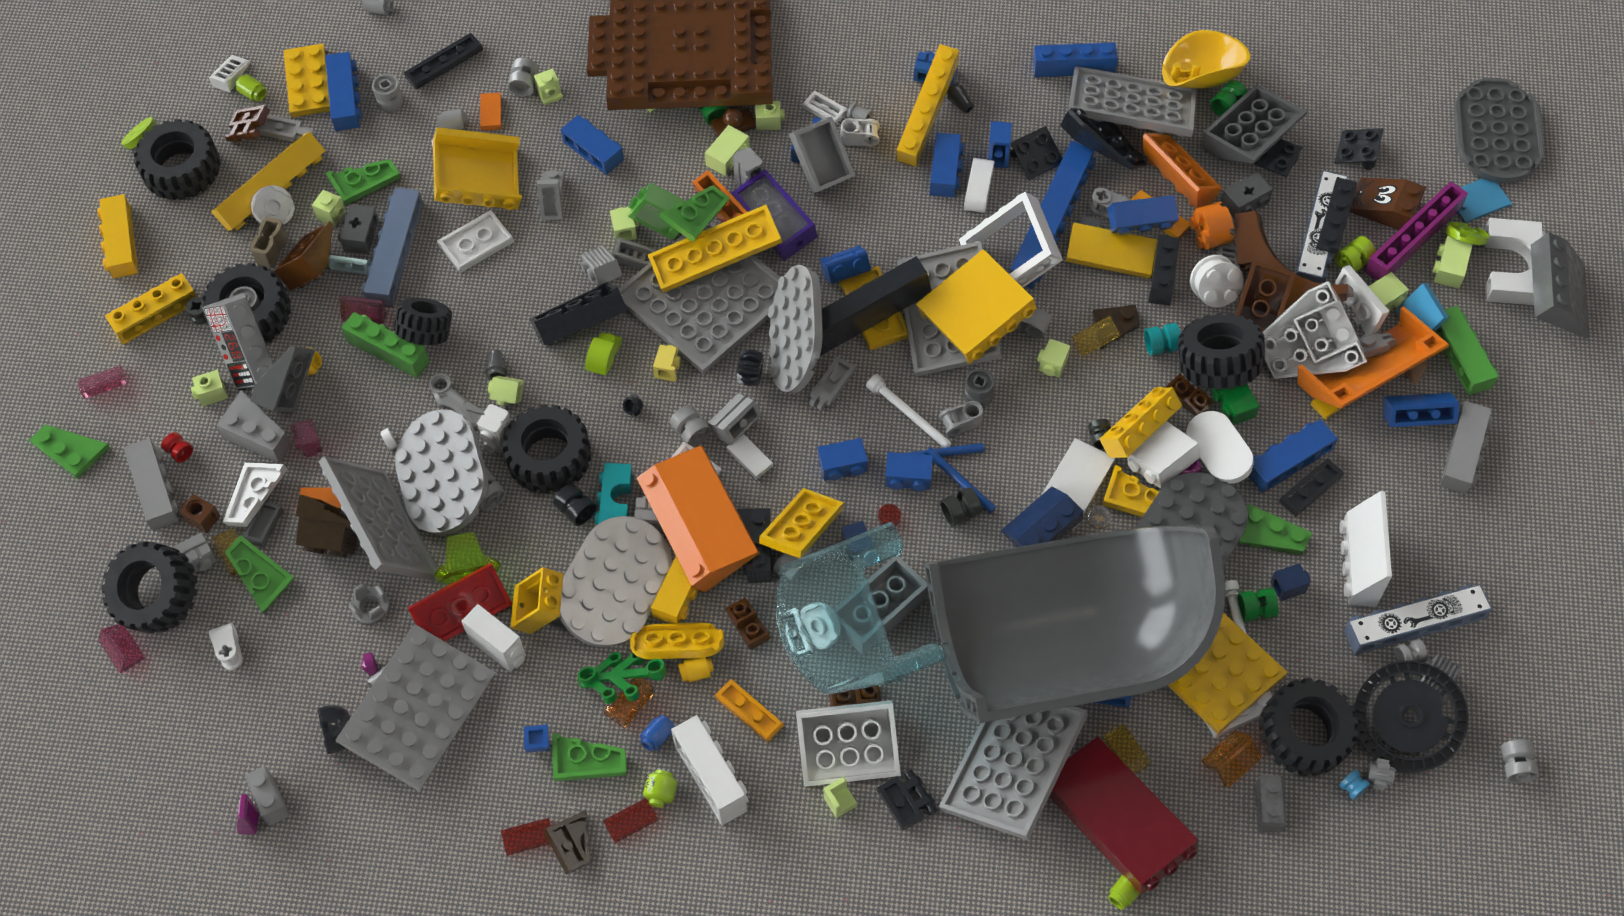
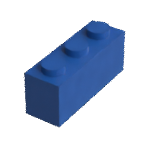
(592, 144)
(946, 164)
(1143, 214)
(1421, 409)

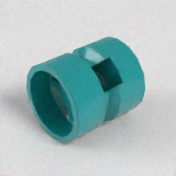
(1162, 339)

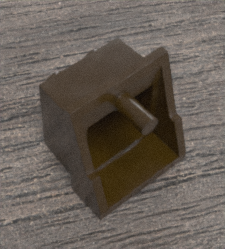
(324, 528)

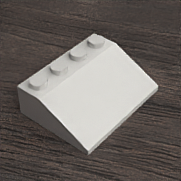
(1366, 551)
(848, 743)

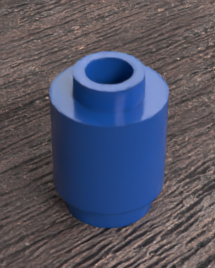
(656, 733)

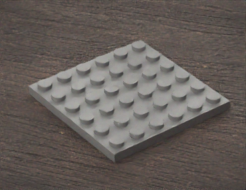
(708, 313)

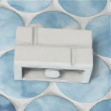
(492, 428)

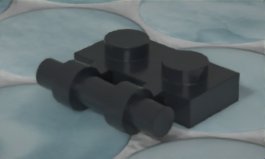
(900, 803)

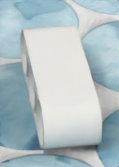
(979, 185)

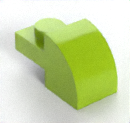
(602, 353)

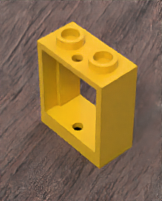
(538, 606)

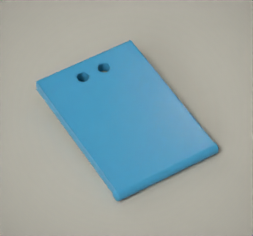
(1482, 199)

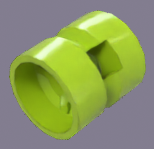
(1355, 253)

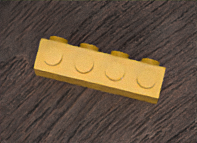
(150, 308)
(1140, 422)

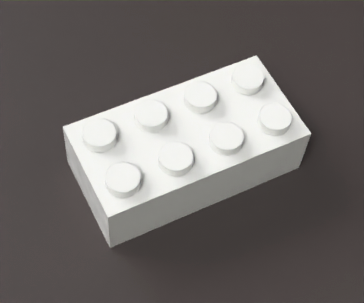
(710, 770)

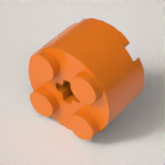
(1212, 226)

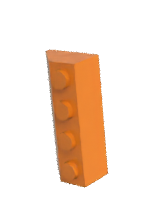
(1180, 169)

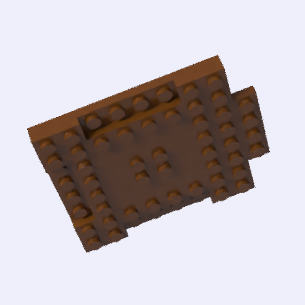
(683, 53)

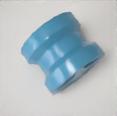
(1354, 784)

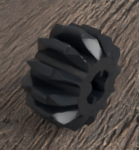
(750, 367)

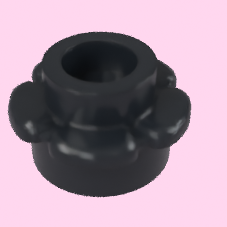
(633, 405)

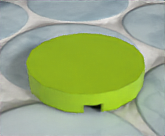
(131, 139)
(1465, 233)

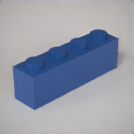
(1062, 59)
(342, 91)
(1292, 455)

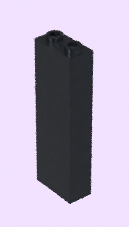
(873, 303)

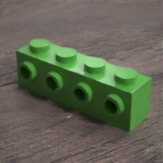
(385, 344)
(1466, 354)

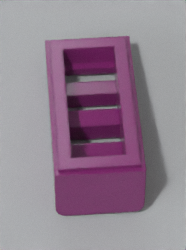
(247, 816)

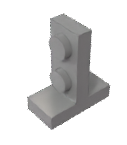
(550, 194)

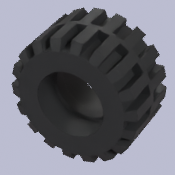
(422, 321)

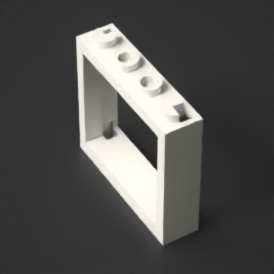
(1038, 264)

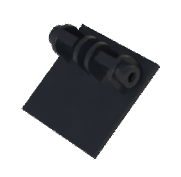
(1359, 147)
(1036, 152)
(1280, 157)

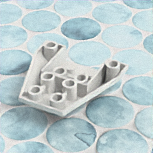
(1313, 334)

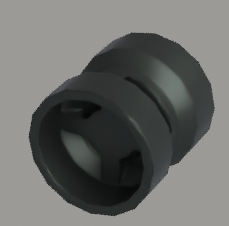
(1097, 429)

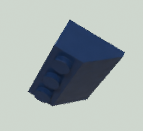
(1044, 520)

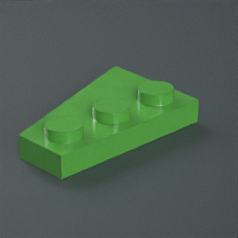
(359, 182)
(696, 213)
(68, 449)
(1273, 532)
(258, 572)
(584, 760)

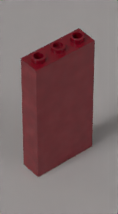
(1122, 816)

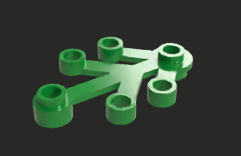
(593, 677)

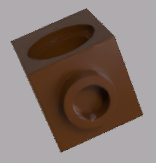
(205, 519)

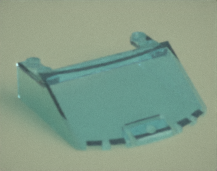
(834, 621)

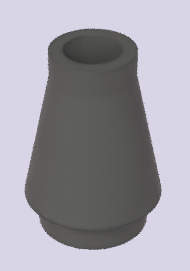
(495, 365)

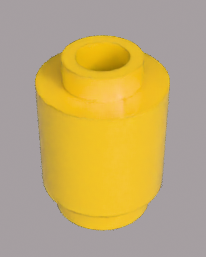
(695, 669)

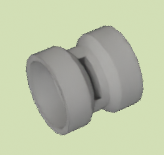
(1411, 652)

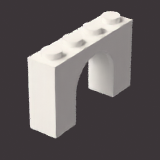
(1518, 237)

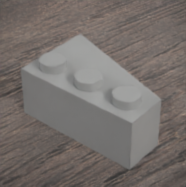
(252, 429)

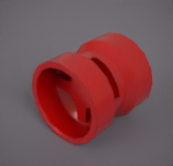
(179, 449)

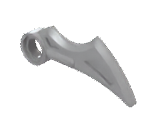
(452, 399)

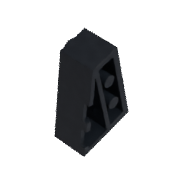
(756, 521)

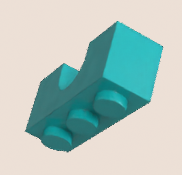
(615, 481)

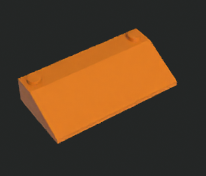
(1413, 346)
(698, 517)

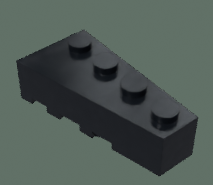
(578, 314)

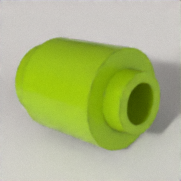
(251, 88)
(1122, 893)

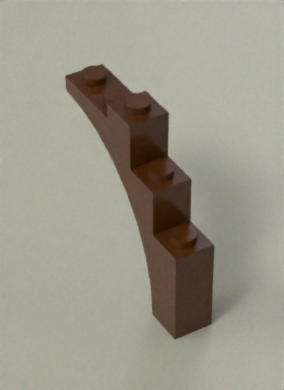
(1253, 245)

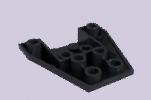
(1101, 137)

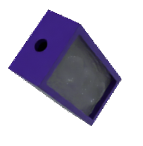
(791, 222)

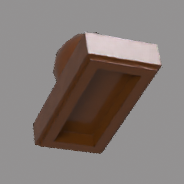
(739, 120)

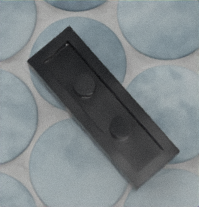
(1311, 487)

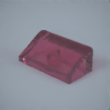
(372, 308)
(102, 381)
(120, 647)

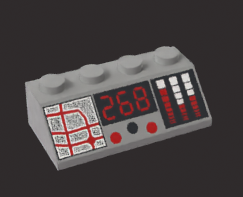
(239, 339)

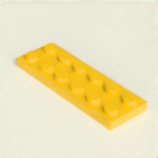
(715, 248)

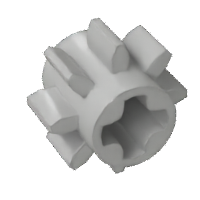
(1380, 774)

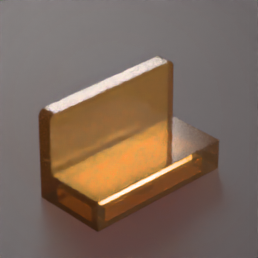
(1232, 757)

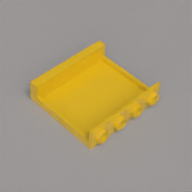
(476, 168)
(977, 306)

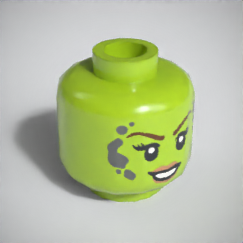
(660, 788)

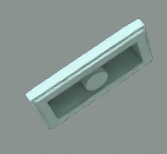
(349, 264)

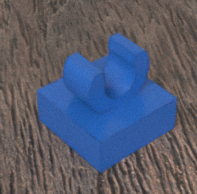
(536, 738)

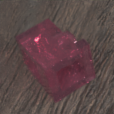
(306, 437)

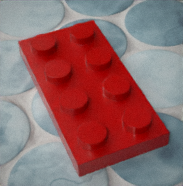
(445, 609)

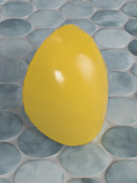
(1204, 60)

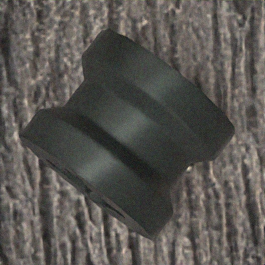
(192, 308)

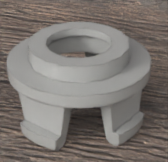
(363, 595)

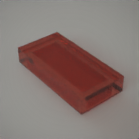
(630, 820)
(525, 836)

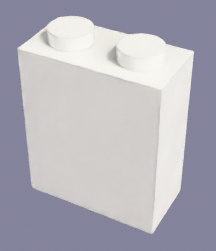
(1164, 455)
(494, 638)

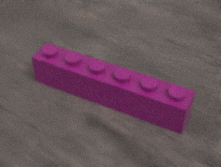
(1417, 231)

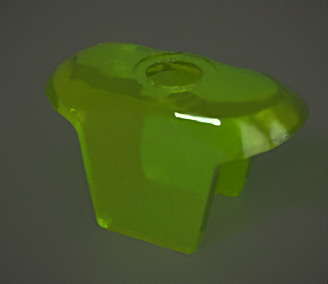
(462, 558)

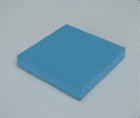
(1425, 307)

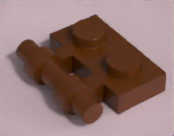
(245, 123)

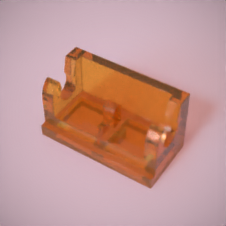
(624, 711)

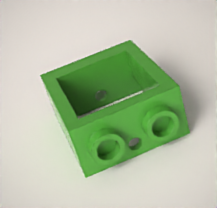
(648, 216)

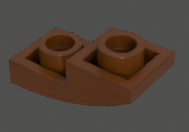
(1192, 399)
(747, 623)
(856, 696)

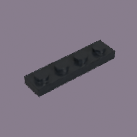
(443, 61)
(1336, 215)

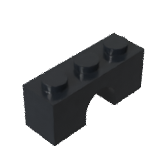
(1164, 270)

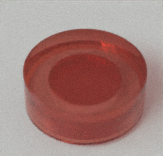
(889, 513)

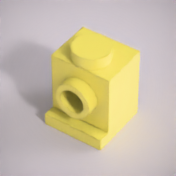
(666, 363)

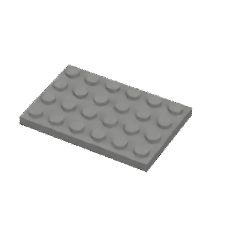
(1133, 101)
(928, 345)
(379, 519)
(416, 707)
(1013, 769)

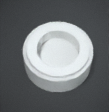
(389, 439)

